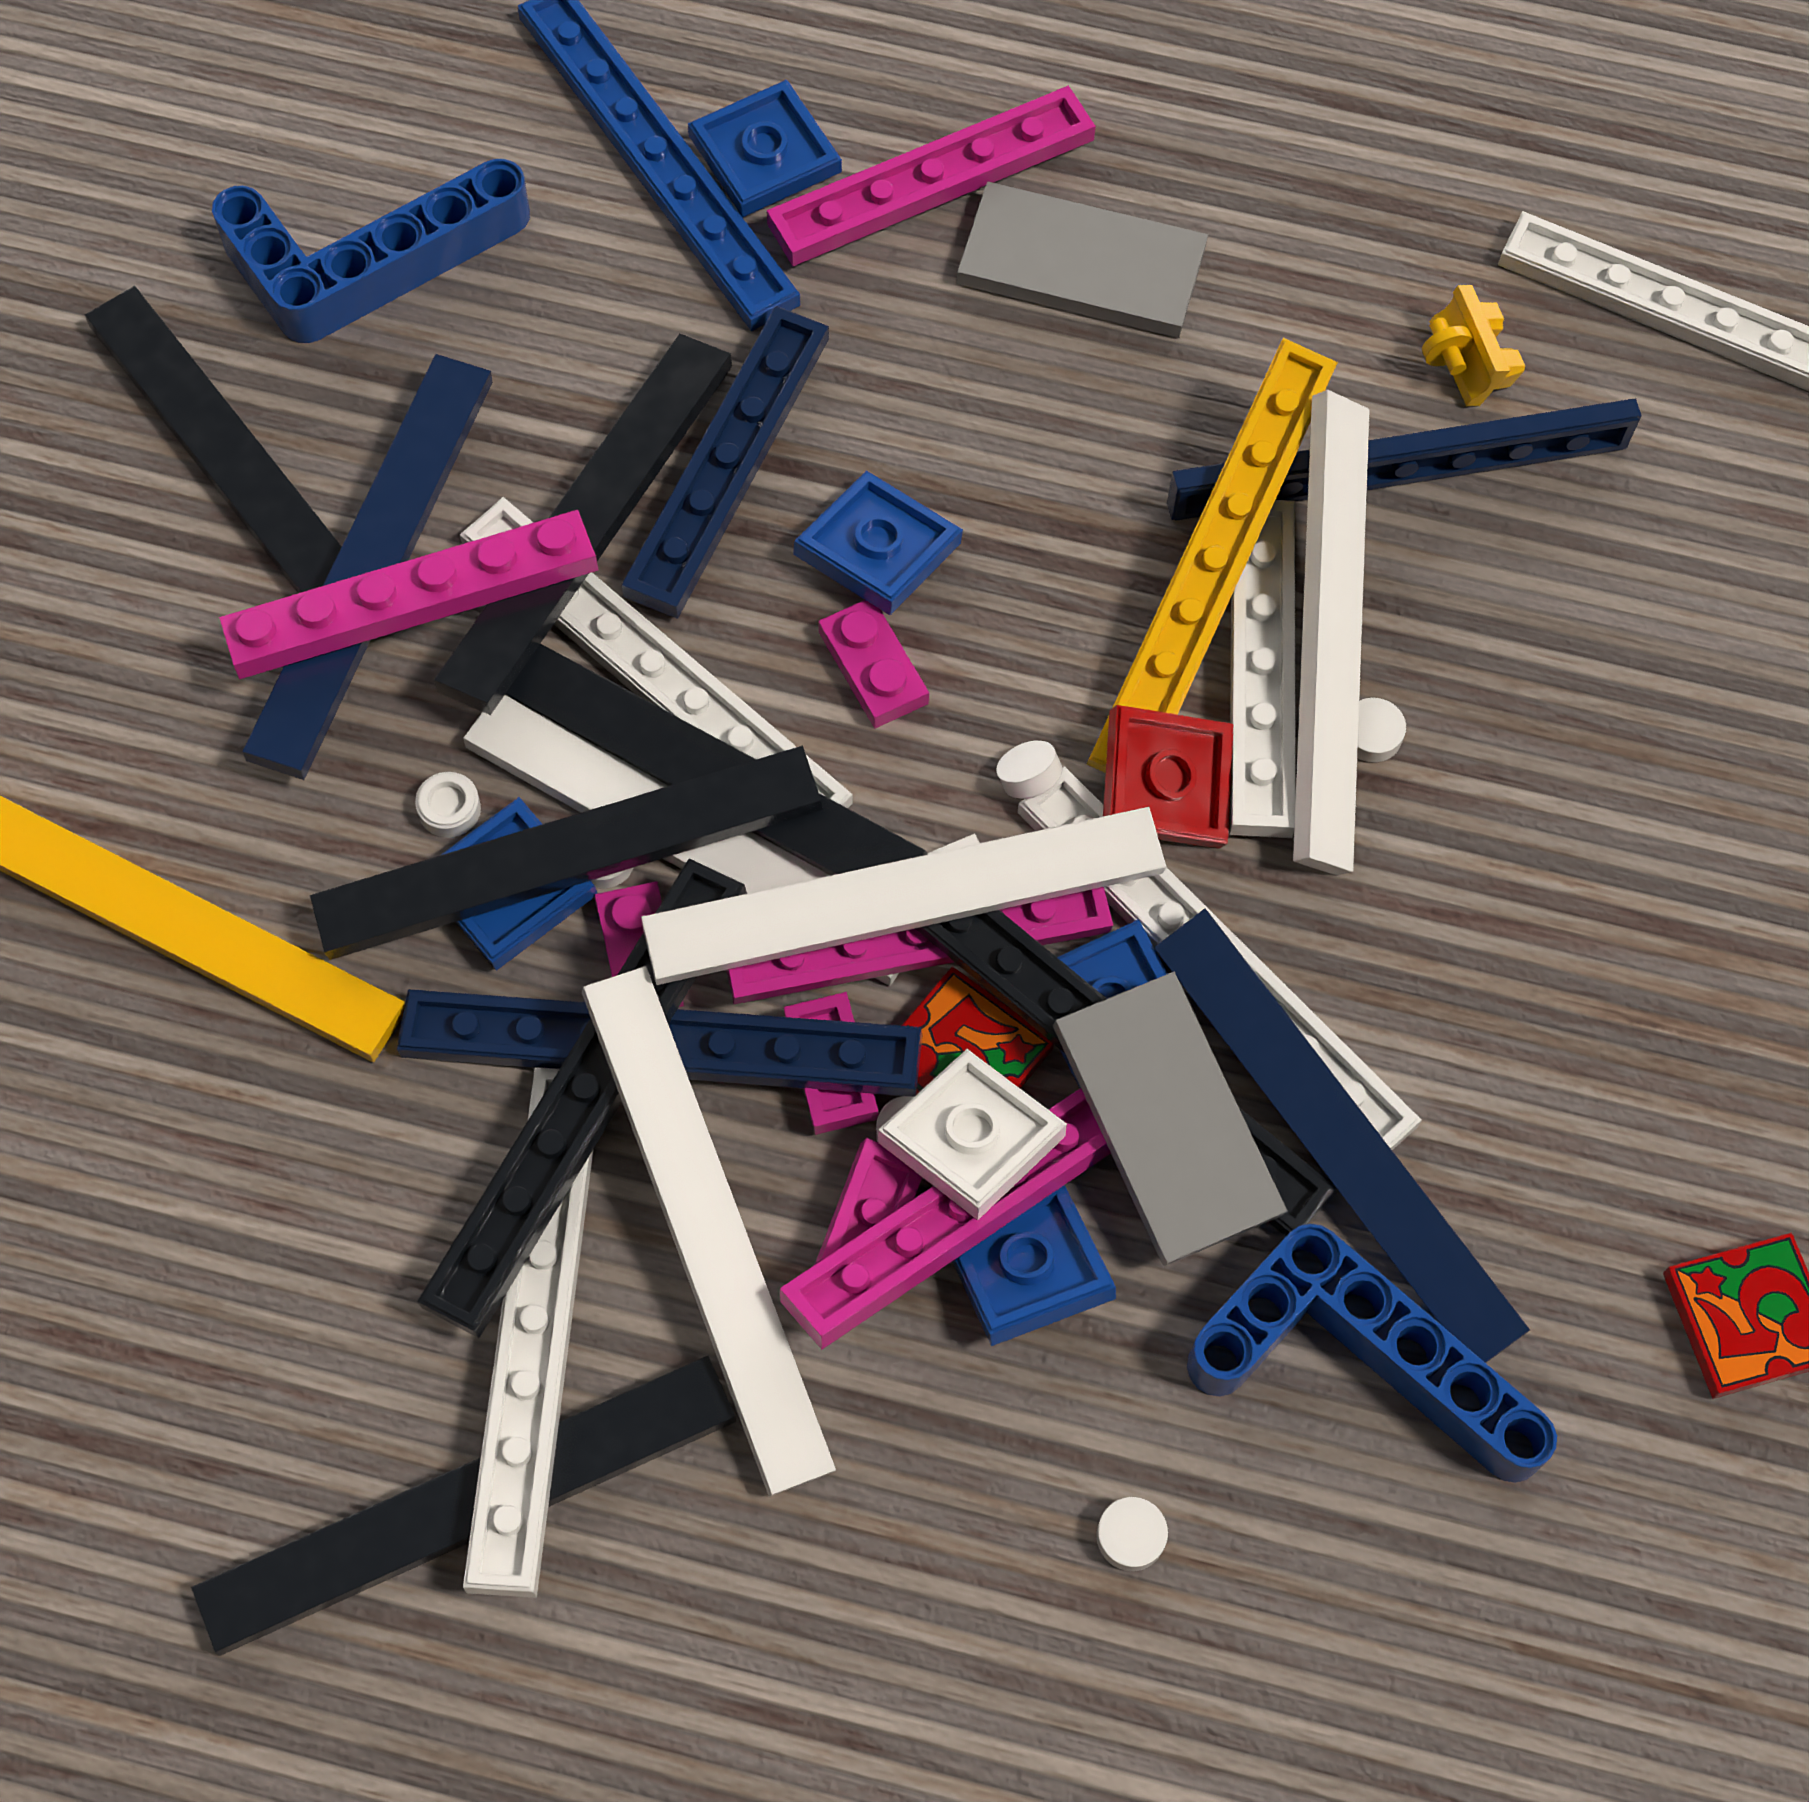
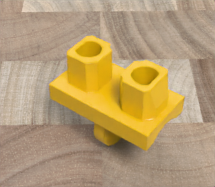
(1468, 346)

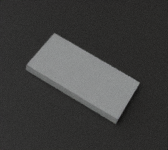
(1082, 259)
(1169, 1118)

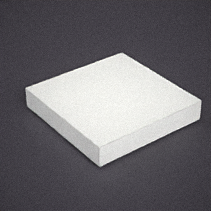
(972, 1133)

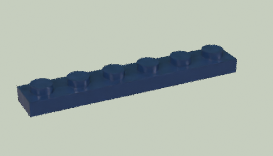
(725, 462)

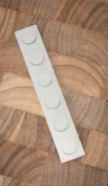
(1264, 683)

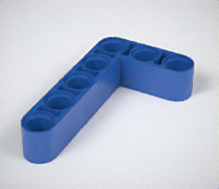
(374, 261)
(1376, 1345)

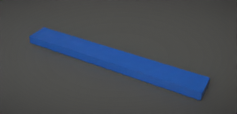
(660, 159)

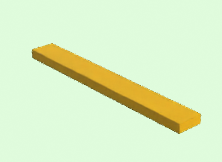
(1223, 536)
(196, 933)

